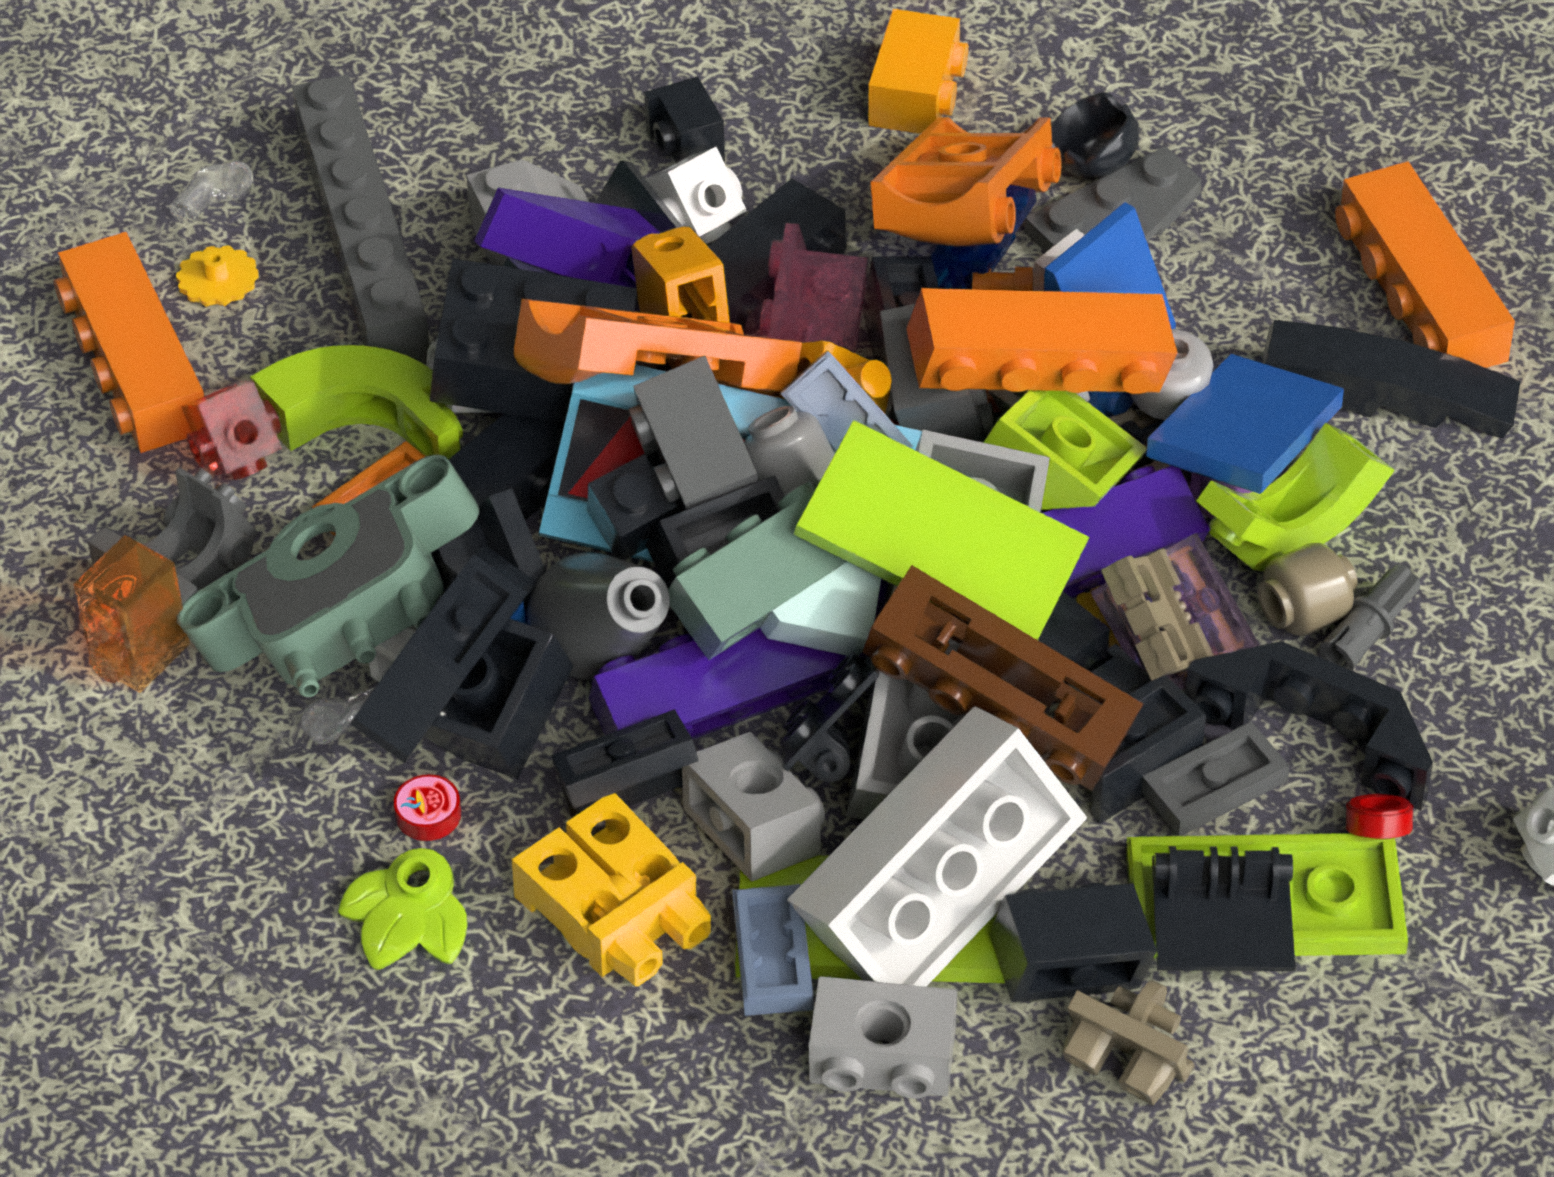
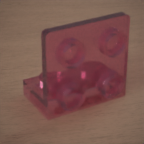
(814, 293)

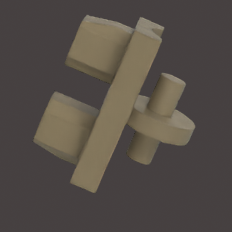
(1154, 1055)

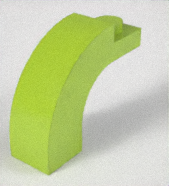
(353, 387)
(1303, 506)

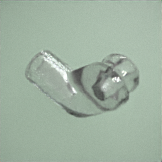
(210, 187)
(331, 717)

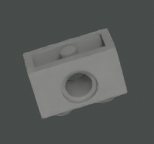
(752, 806)
(911, 1017)

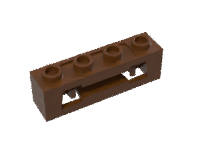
(1000, 674)

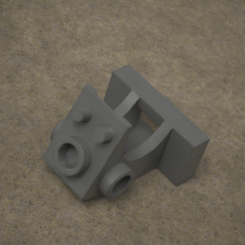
(198, 521)

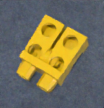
(612, 891)

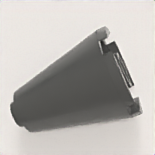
(598, 609)

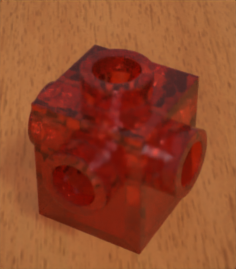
(232, 430)

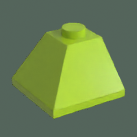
(1083, 446)

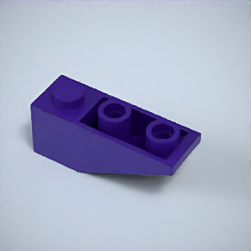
(564, 235)

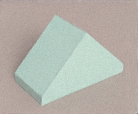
(830, 613)

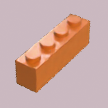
(1423, 266)
(130, 338)
(1040, 341)

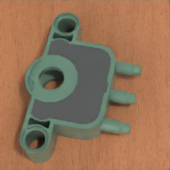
(349, 596)

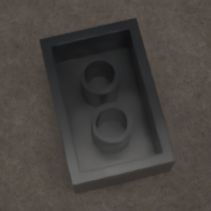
(478, 335)

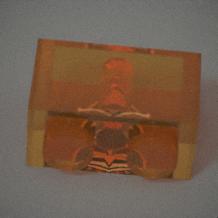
(131, 614)

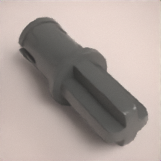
(1370, 617)

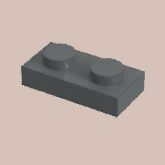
(1215, 779)

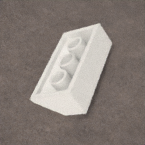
(939, 854)

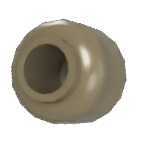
(1307, 589)

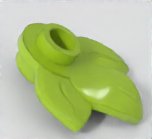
(403, 915)

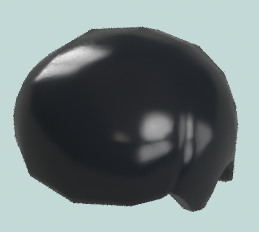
(1095, 136)

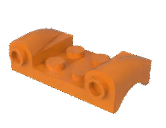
(954, 183)
(580, 341)

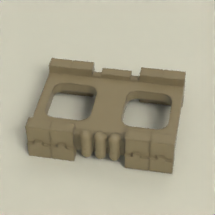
(1156, 576)

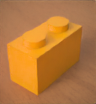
(916, 71)

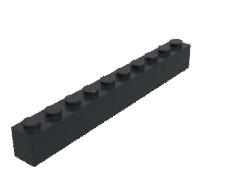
(524, 450)

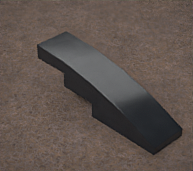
(1395, 375)

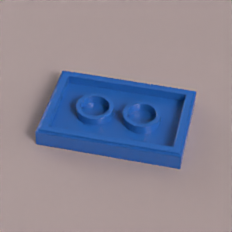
(1245, 423)

